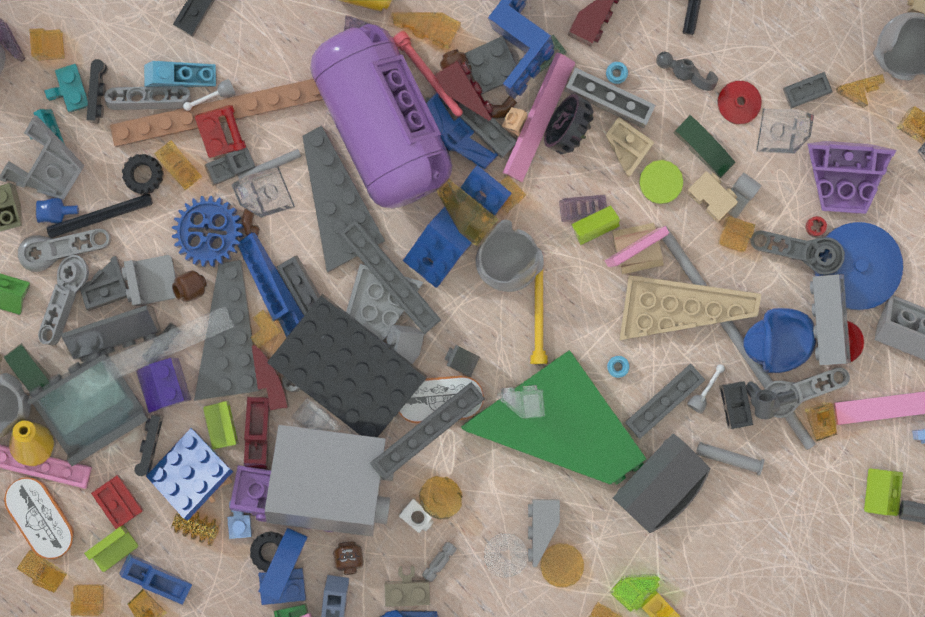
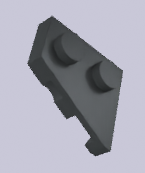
(105, 286)

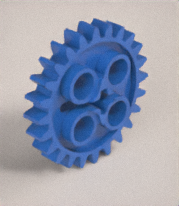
(210, 211)

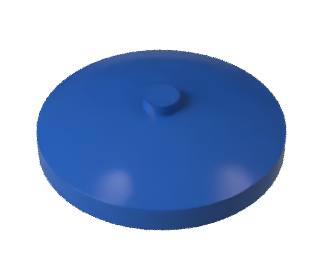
(870, 264)

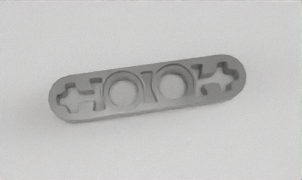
(147, 101)

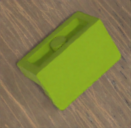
(596, 225)
(220, 425)
(883, 492)
(112, 548)

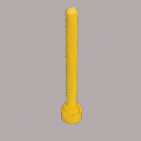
(539, 356)

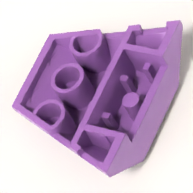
(848, 174)

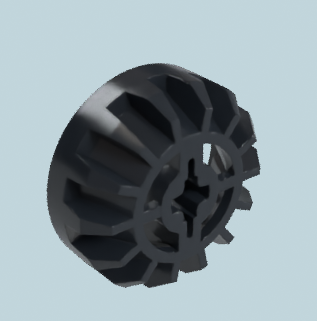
(568, 124)

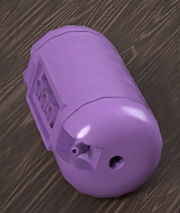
(381, 116)

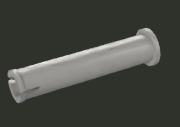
(730, 458)

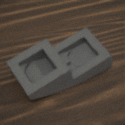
(229, 166)

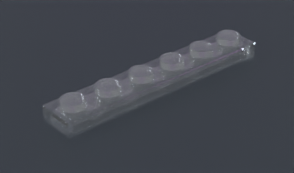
(167, 343)

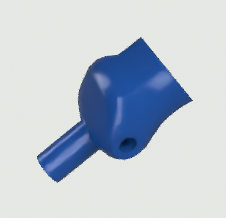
(53, 210)

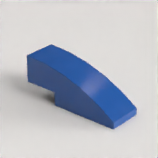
(282, 564)
(155, 579)

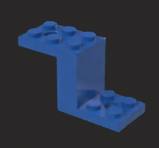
(527, 37)
(441, 237)

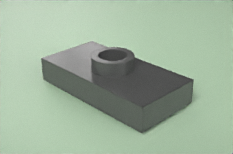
(807, 90)

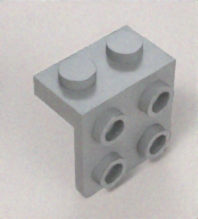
(149, 280)

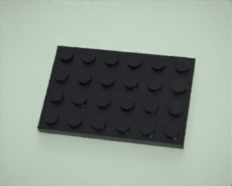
(347, 368)

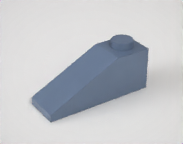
(335, 596)

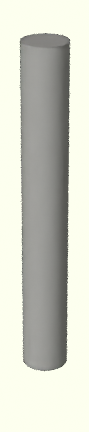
(272, 163)

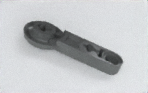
(805, 251)

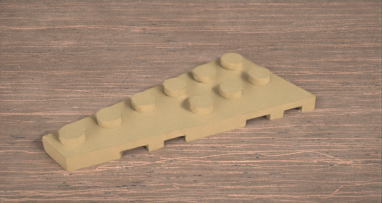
(669, 306)

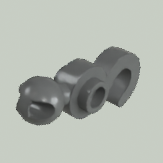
(685, 70)

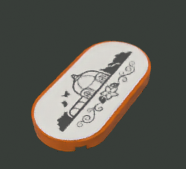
(435, 393)
(39, 518)

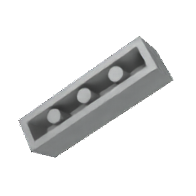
(610, 98)
(831, 319)

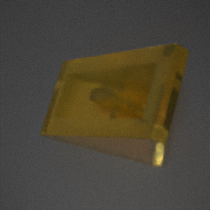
(822, 420)
(145, 606)

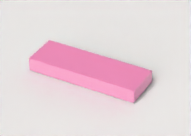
(637, 247)

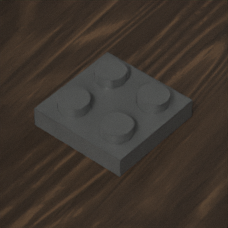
(491, 64)

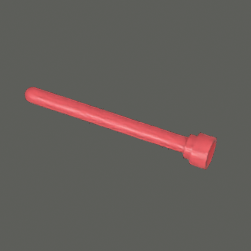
(403, 43)

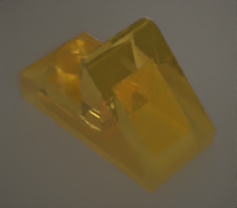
(855, 90)
(41, 571)

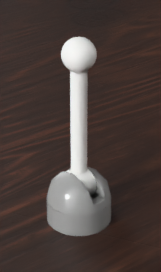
(224, 89)
(699, 402)

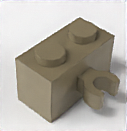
(408, 591)

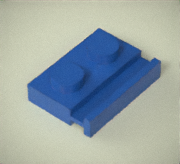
(293, 591)

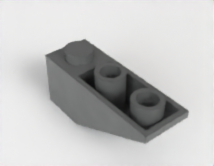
(462, 360)

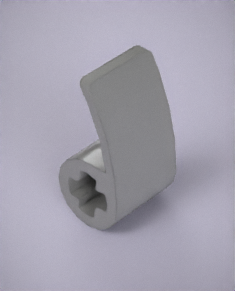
(745, 190)

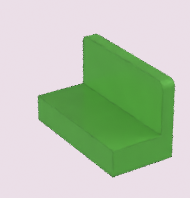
(12, 293)

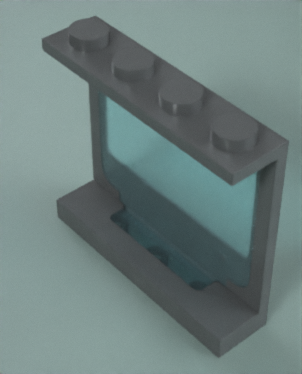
(87, 407)

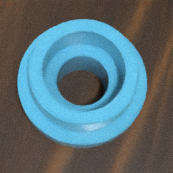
(616, 66)
(625, 366)

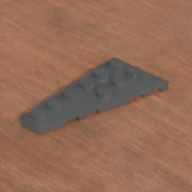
(334, 199)
(228, 356)

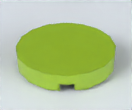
(661, 182)

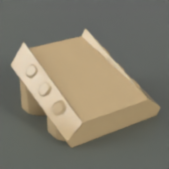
(647, 258)

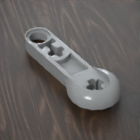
(56, 248)
(63, 297)
(806, 389)

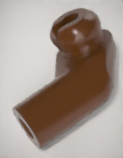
(501, 111)
(247, 222)

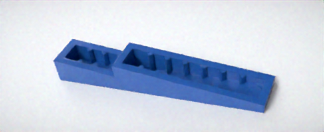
(270, 284)

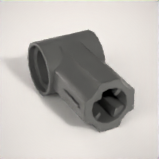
(912, 511)

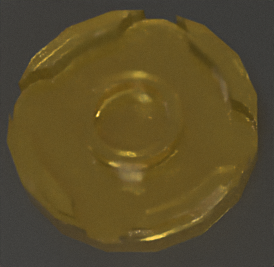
(440, 497)
(562, 565)

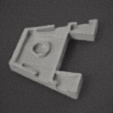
(53, 169)

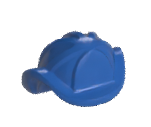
(781, 340)

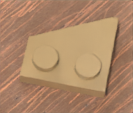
(628, 145)

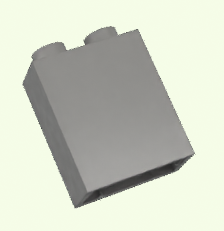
(326, 481)

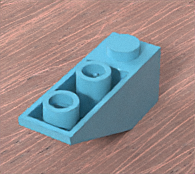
(179, 74)

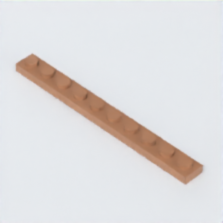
(244, 106)

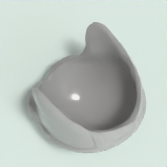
(902, 46)
(508, 258)
(12, 403)

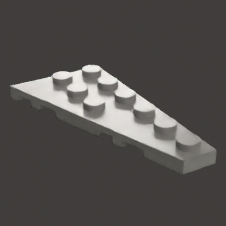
(373, 304)

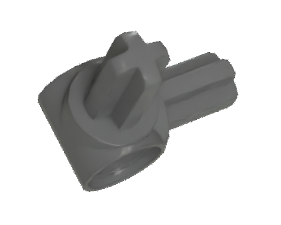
(766, 401)

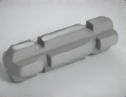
(439, 561)

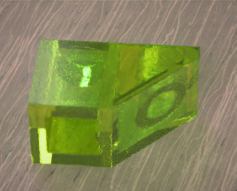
(633, 588)

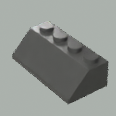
(112, 332)

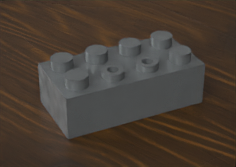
(663, 485)

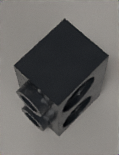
(736, 405)

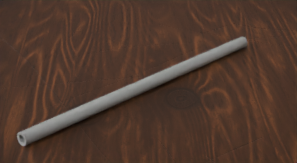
(736, 337)

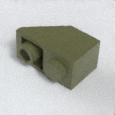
(9, 207)

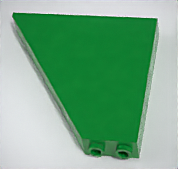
(576, 428)

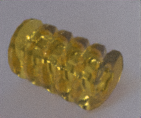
(197, 527)

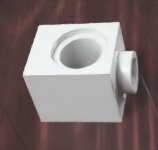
(407, 512)

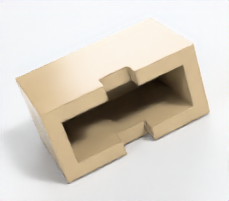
(713, 195)

